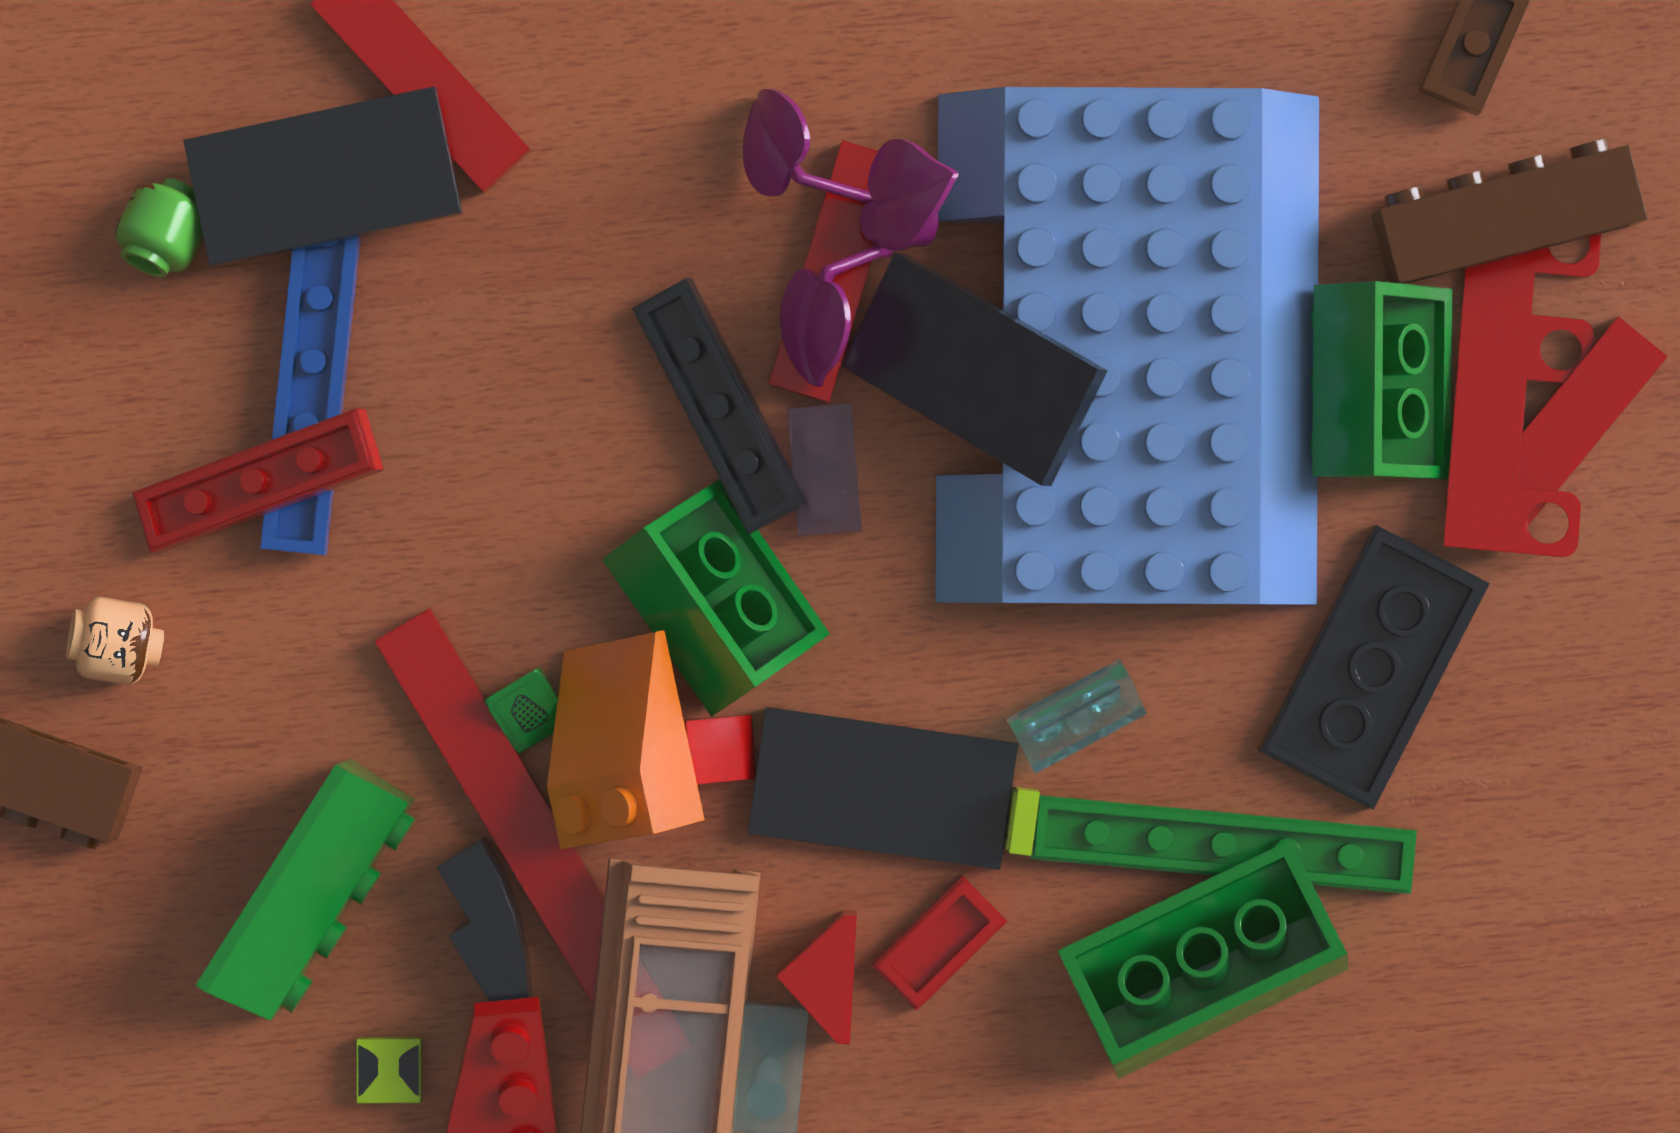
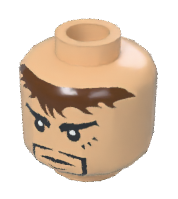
(113, 641)

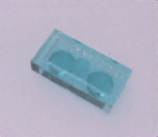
(1077, 716)
(770, 1068)

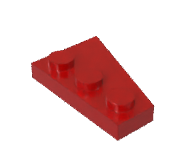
(504, 1072)

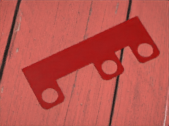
(1495, 360)

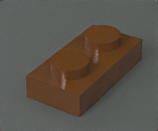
(1472, 52)

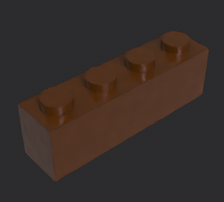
(1510, 214)
(63, 785)

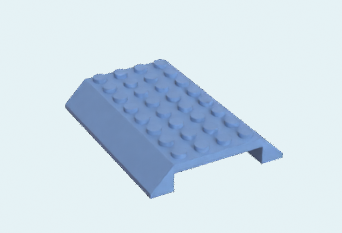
(1185, 263)

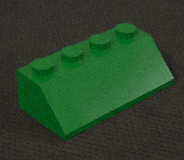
(307, 891)
(1204, 959)

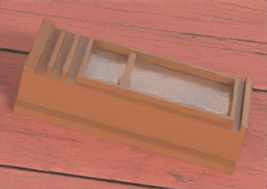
(669, 999)

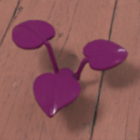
(899, 214)

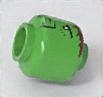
(160, 228)

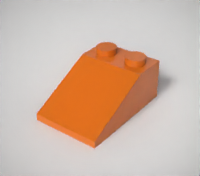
(620, 745)

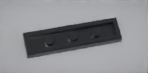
(720, 405)

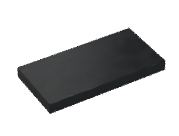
(323, 177)
(974, 369)
(1373, 667)
(883, 788)

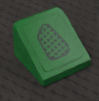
(525, 709)

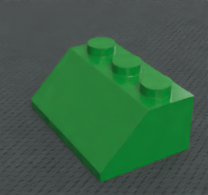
(1381, 381)
(717, 596)

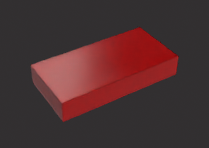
(939, 942)

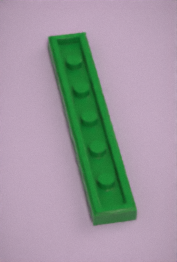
(1218, 840)

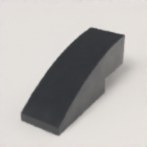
(494, 936)

